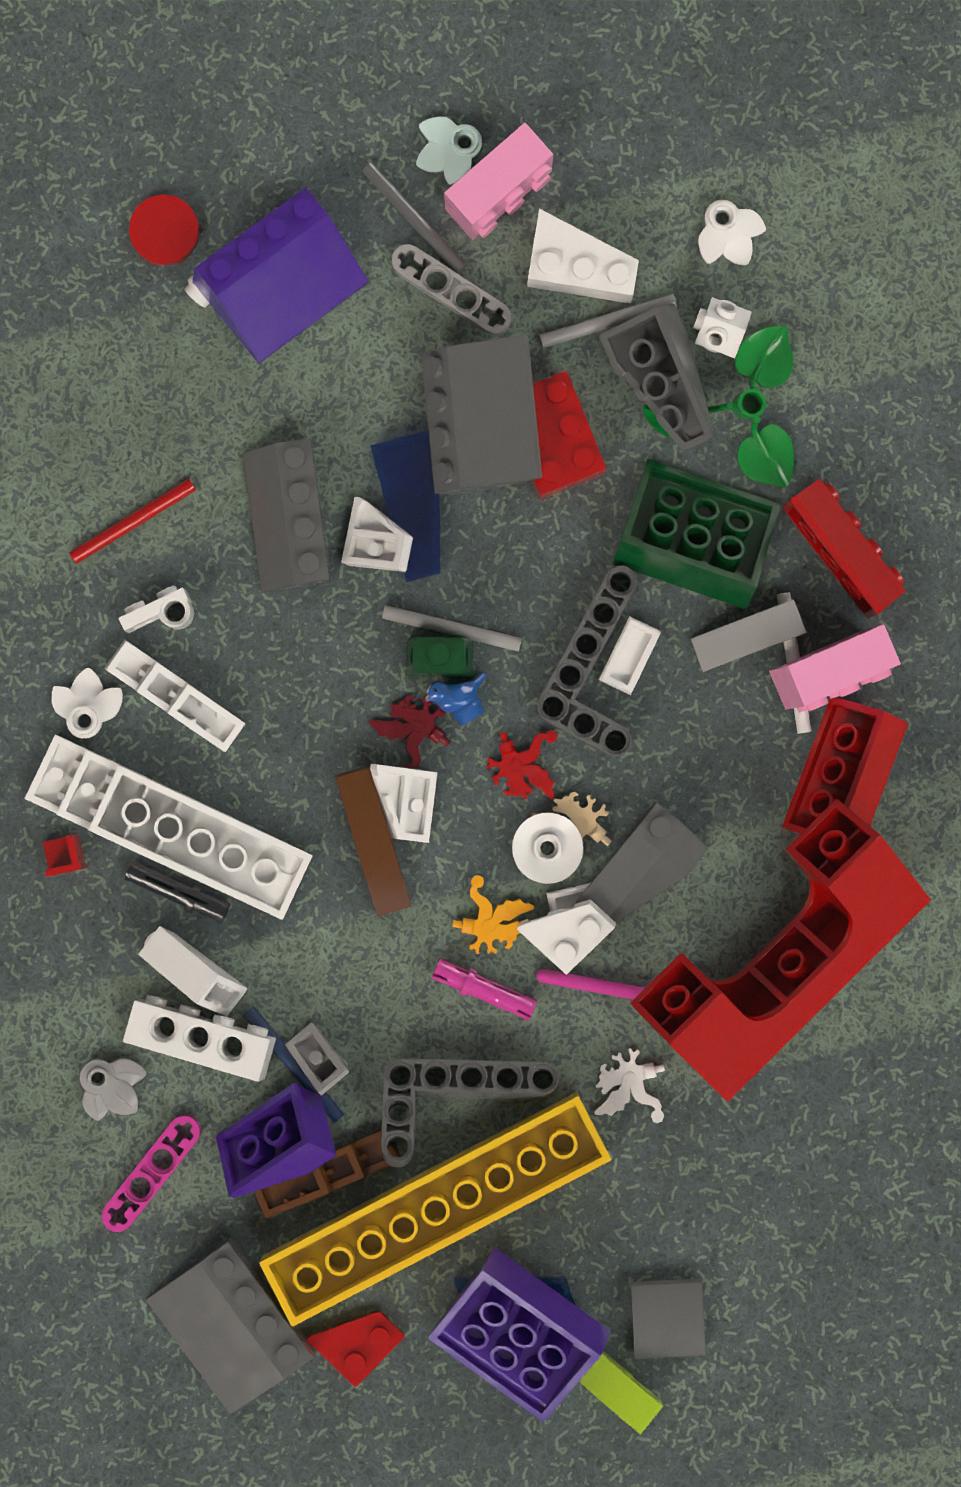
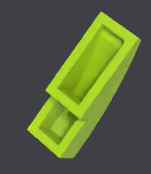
(622, 1393)

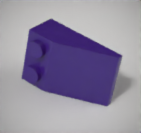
(276, 1142)

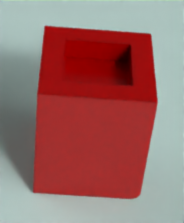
(64, 855)

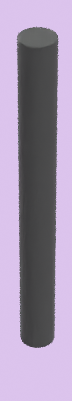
(414, 218)

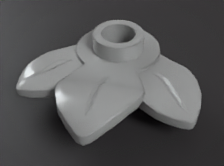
(114, 1091)

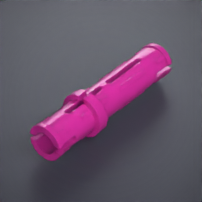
(489, 991)

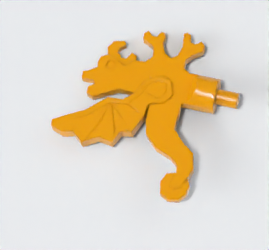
(487, 925)

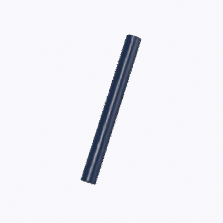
(288, 1060)

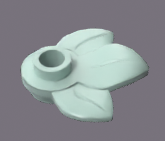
(443, 150)

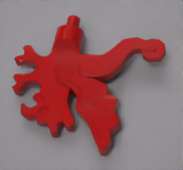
(515, 766)

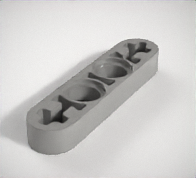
(454, 285)

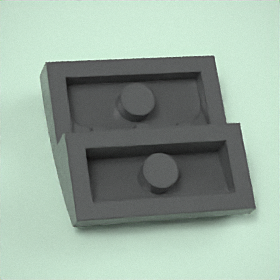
(668, 1318)

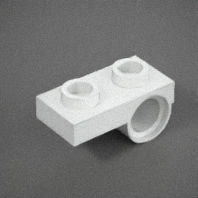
(140, 614)

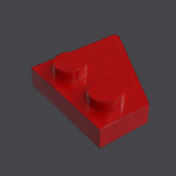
(357, 1344)

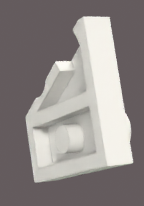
(406, 800)
(568, 933)

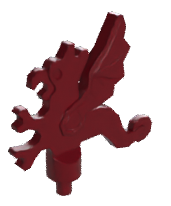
(419, 726)

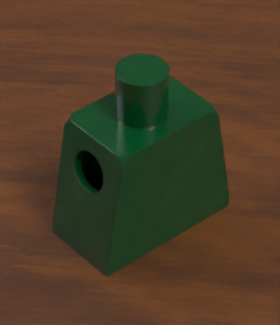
(439, 657)

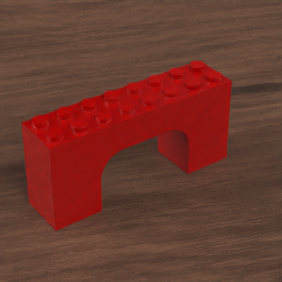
(852, 911)

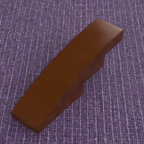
(373, 841)
(350, 1164)

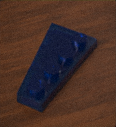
(410, 499)

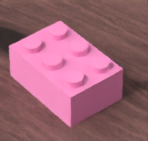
(499, 182)
(835, 669)

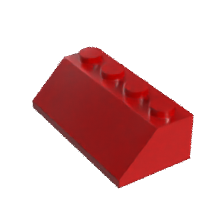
(844, 548)
(846, 763)

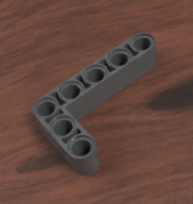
(583, 664)
(452, 1088)

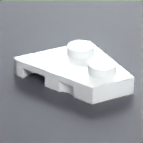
(375, 540)

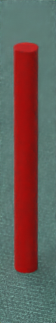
(132, 521)

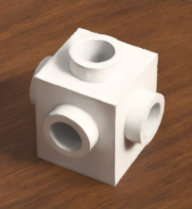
(721, 327)

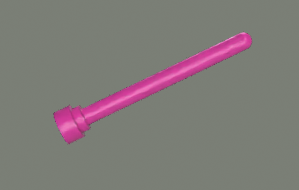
(588, 984)

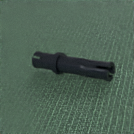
(139, 875)

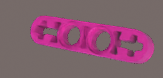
(149, 1171)

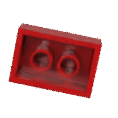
(564, 437)

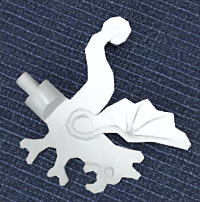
(629, 1077)

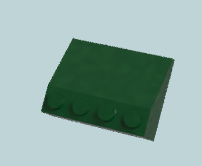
(697, 534)

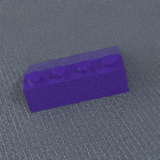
(280, 276)
(520, 1335)

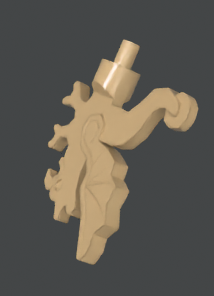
(583, 818)

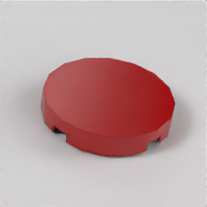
(164, 230)

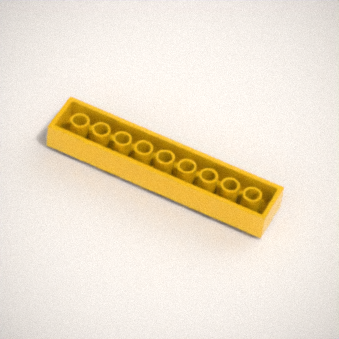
(434, 1209)

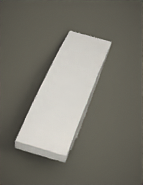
(168, 827)

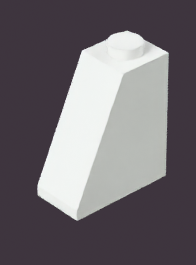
(192, 972)

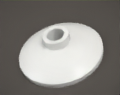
(566, 853)

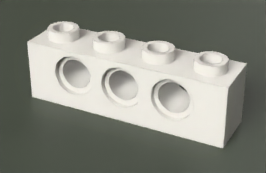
(145, 1032)

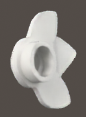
(731, 238)
(86, 698)

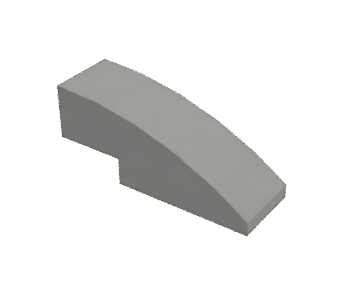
(748, 635)

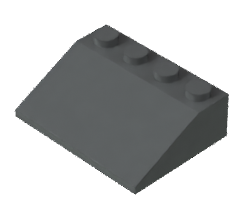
(481, 415)
(231, 1325)

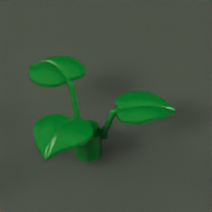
(769, 362)

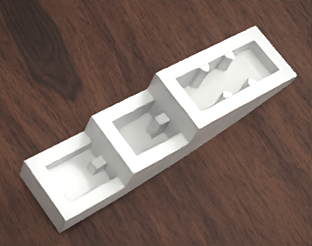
(174, 695)

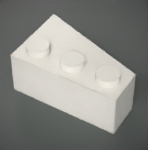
(579, 263)

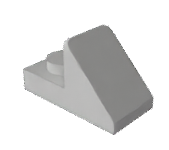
(317, 1058)

